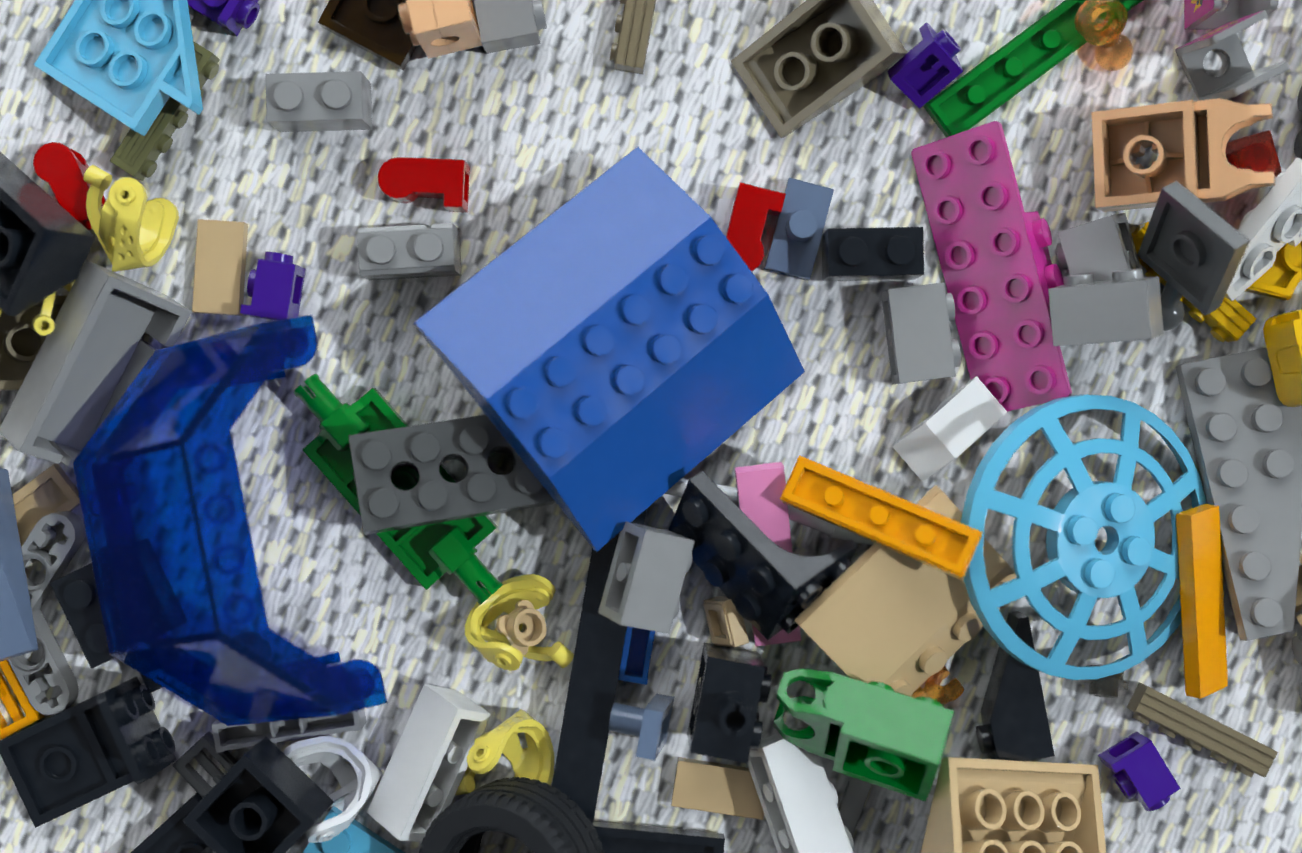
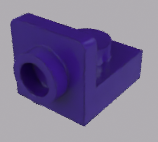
(228, 13)
(927, 66)

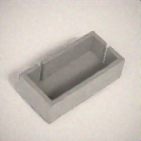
(88, 362)

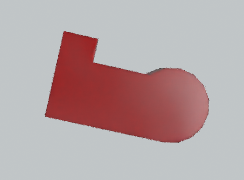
(65, 172)
(411, 178)
(748, 221)

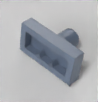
(799, 229)
(647, 723)

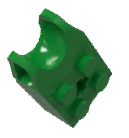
(867, 730)

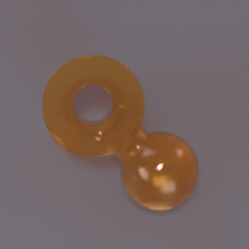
(1101, 25)

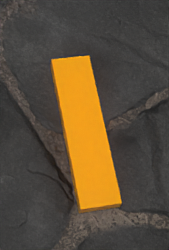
(881, 517)
(1202, 600)

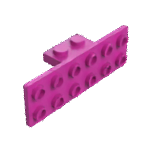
(993, 265)

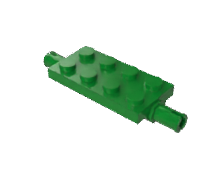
(425, 549)

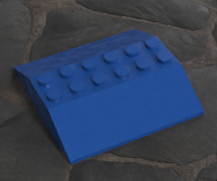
(615, 344)

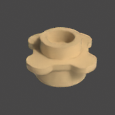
(533, 624)

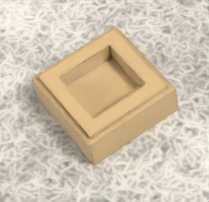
(724, 622)

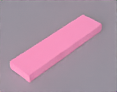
(759, 499)

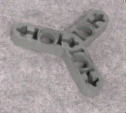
(61, 673)

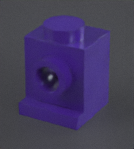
(275, 288)
(1140, 771)

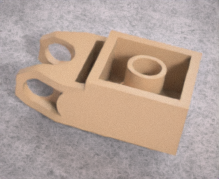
(1189, 148)

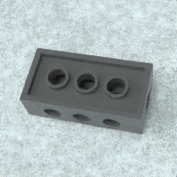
(434, 499)

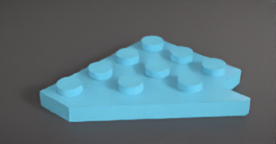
(126, 57)

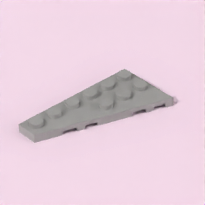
(1253, 470)

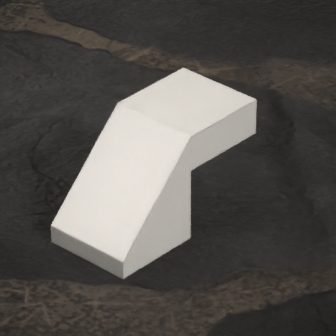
(950, 429)

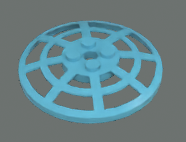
(1073, 533)

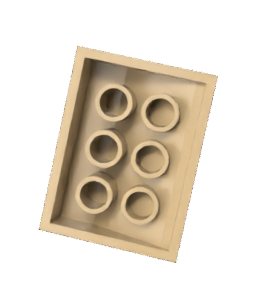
(898, 616)
(1015, 808)

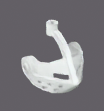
(355, 782)

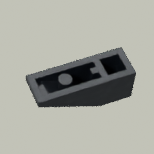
(1014, 706)

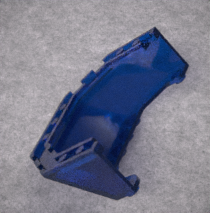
(178, 543)

